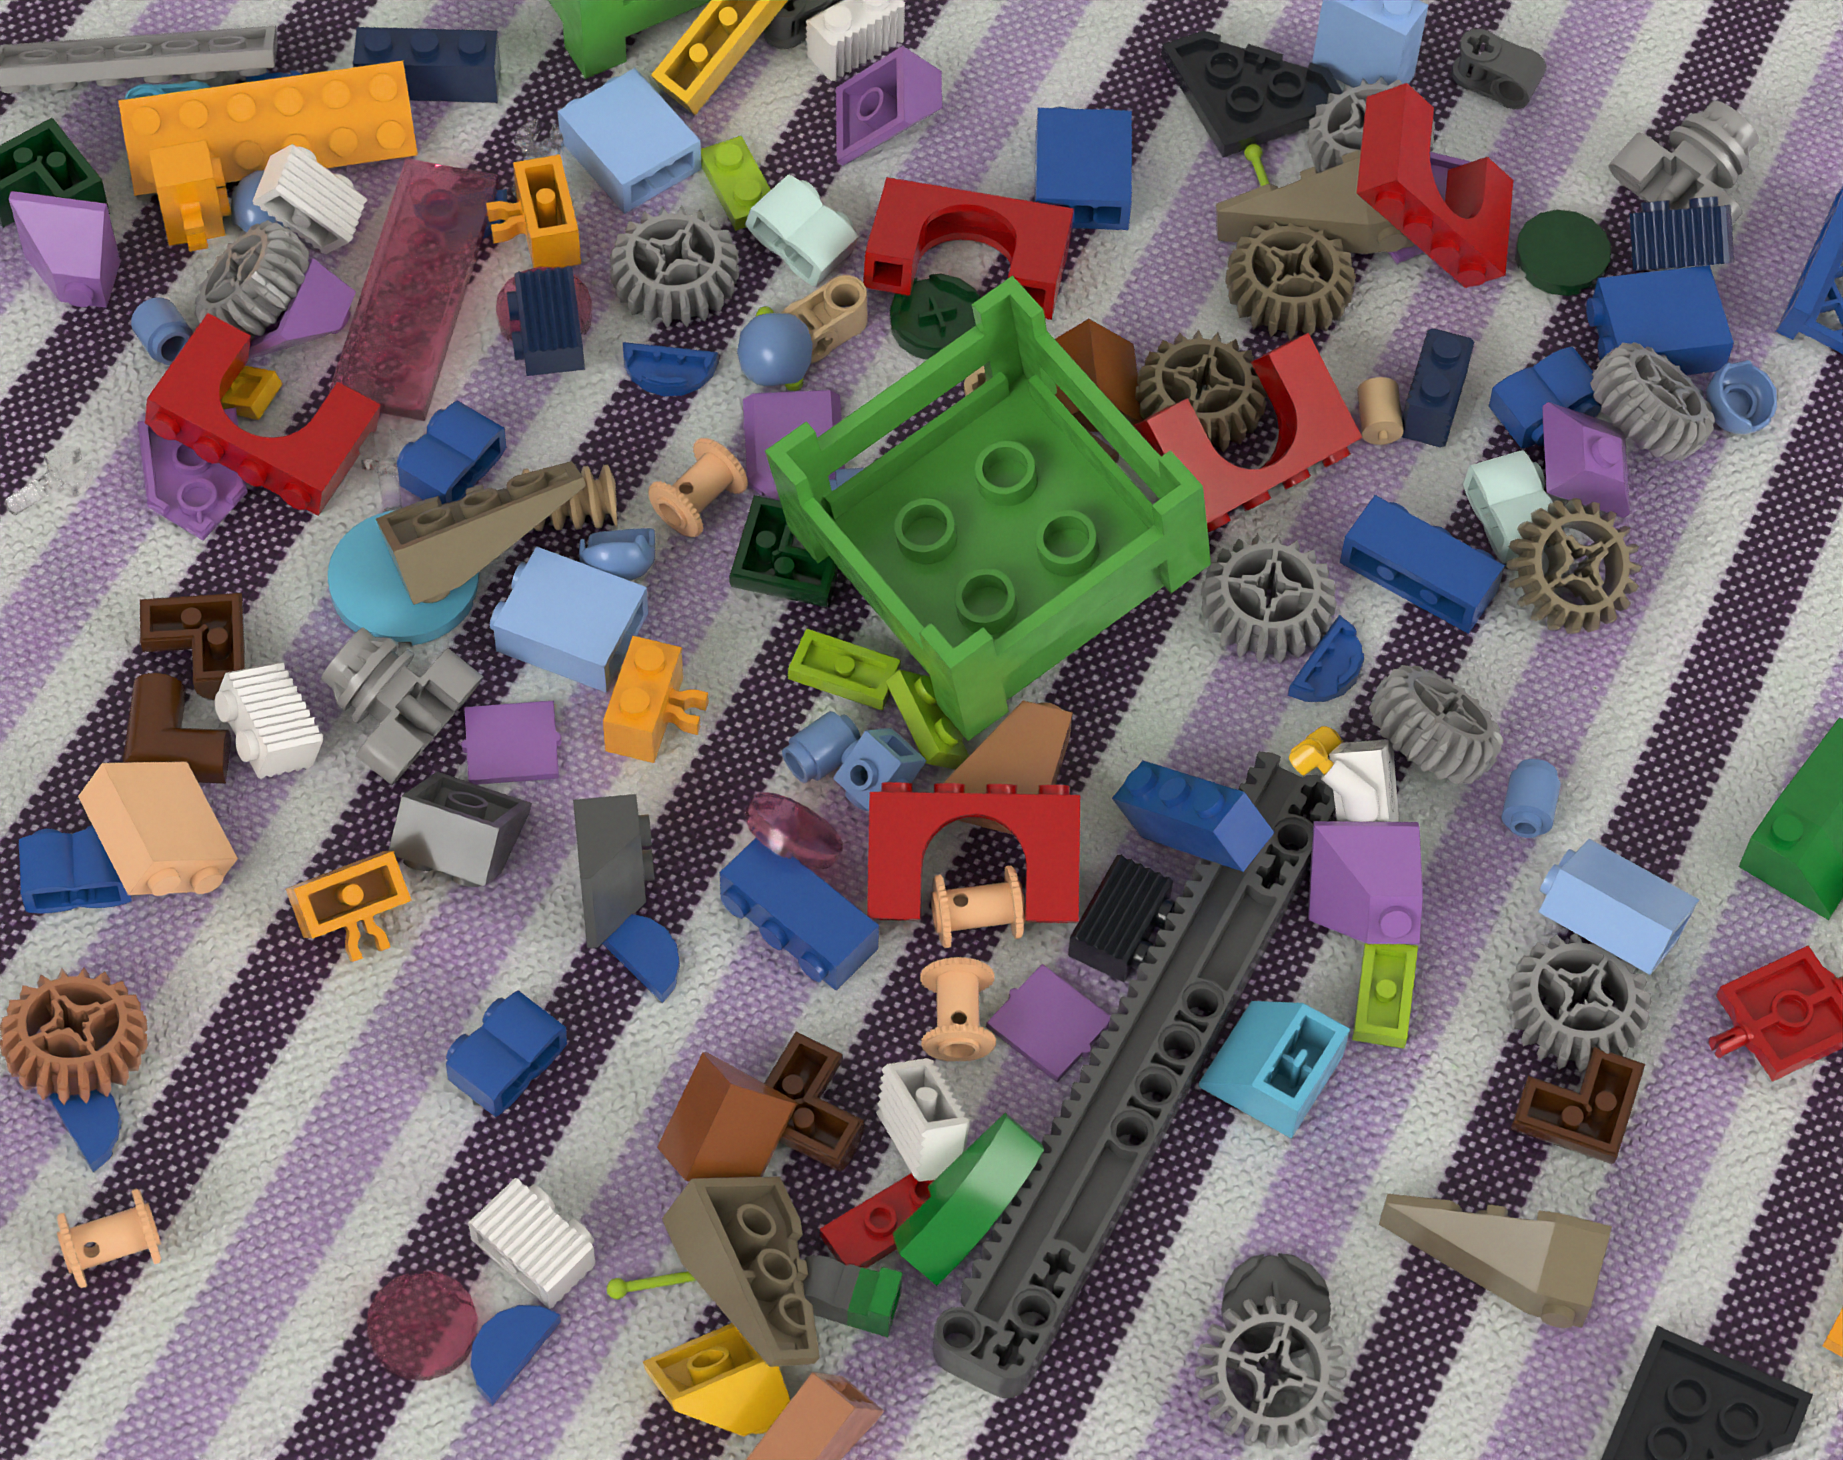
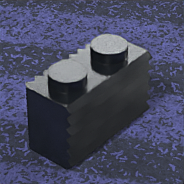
(1121, 918)

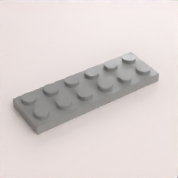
(146, 56)

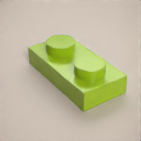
(734, 178)
(843, 669)
(929, 726)
(1385, 994)

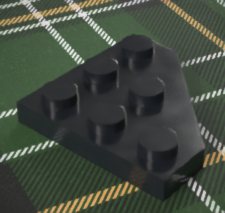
(1245, 92)
(1703, 1407)

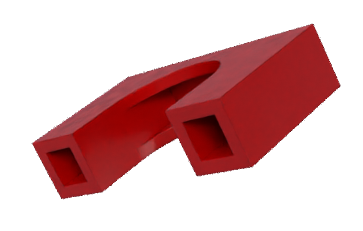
(1396, 179)
(922, 215)
(1310, 422)
(298, 466)
(907, 821)

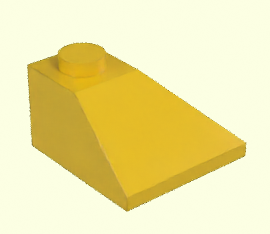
(721, 1382)

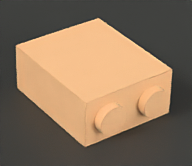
(157, 828)

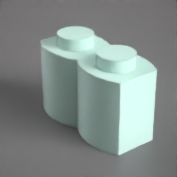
(802, 229)
(1504, 496)

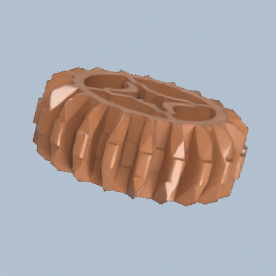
(80, 1020)

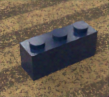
(437, 62)

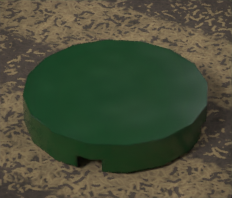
(1562, 252)
(932, 314)

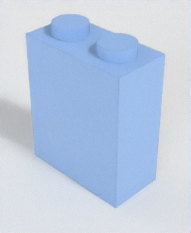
(1370, 39)
(629, 140)
(569, 618)
(1616, 905)

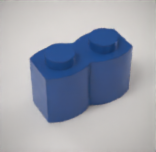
(1557, 379)
(451, 455)
(67, 872)
(505, 1052)

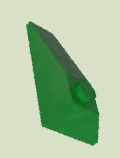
(1802, 833)

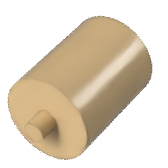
(1380, 410)

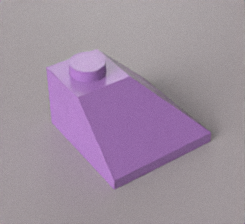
(884, 102)
(68, 246)
(315, 312)
(1585, 459)
(1367, 880)

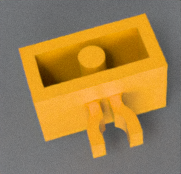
(189, 193)
(541, 213)
(648, 700)
(350, 896)

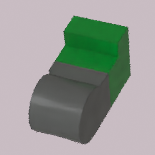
(853, 1294)

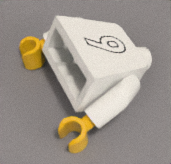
(1357, 772)

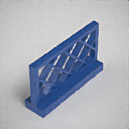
(1817, 283)

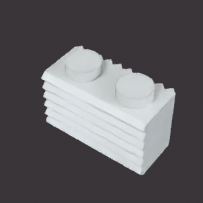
(853, 33)
(309, 198)
(268, 719)
(922, 1117)
(534, 1241)

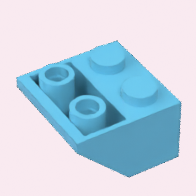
(1277, 1062)

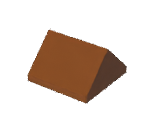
(1108, 363)
(725, 1123)

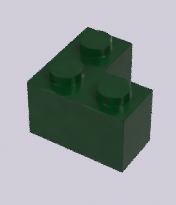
(48, 165)

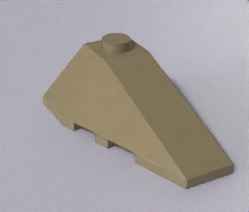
(1316, 200)
(449, 543)
(745, 1254)
(1536, 1265)

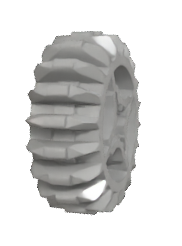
(1340, 124)
(254, 278)
(682, 281)
(1652, 401)
(1299, 598)
(1436, 724)
(1564, 975)
(1295, 1382)

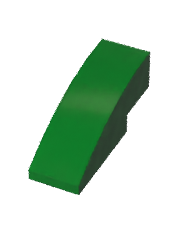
(968, 1199)

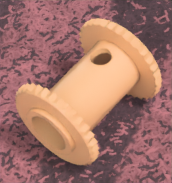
(698, 487)
(978, 906)
(958, 1020)
(114, 1238)

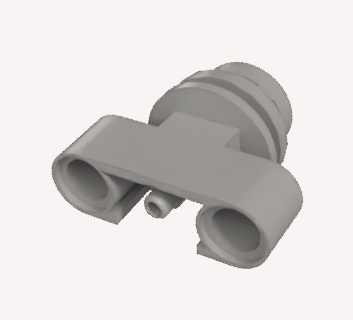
(1707, 154)
(407, 706)

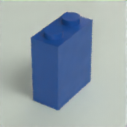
(1085, 164)
(1664, 310)

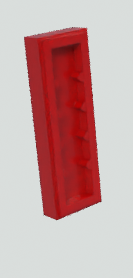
(866, 1231)

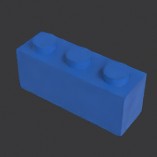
(1422, 563)
(1193, 815)
(799, 913)

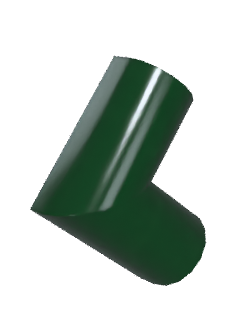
(773, 566)

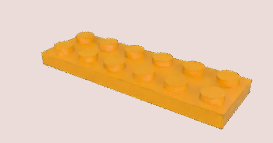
(335, 114)

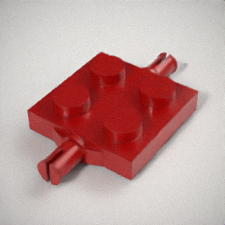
(1783, 1013)

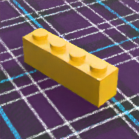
(712, 49)

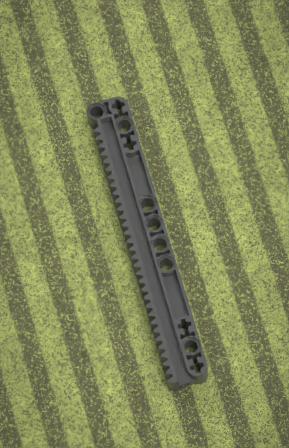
(1085, 1171)

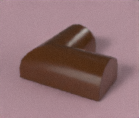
(201, 623)
(158, 734)
(1587, 1120)
(815, 1125)

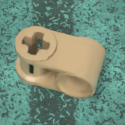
(826, 319)

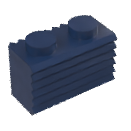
(1681, 236)
(548, 321)
(1436, 387)

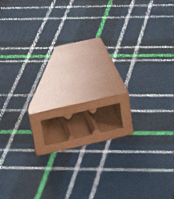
(1020, 751)
(819, 1422)

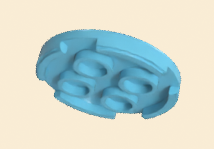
(372, 596)

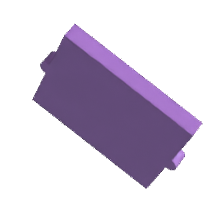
(511, 742)
(1049, 1022)

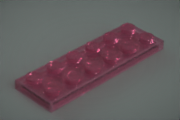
(416, 286)

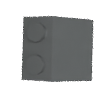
(457, 829)
(611, 862)

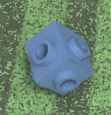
(876, 759)

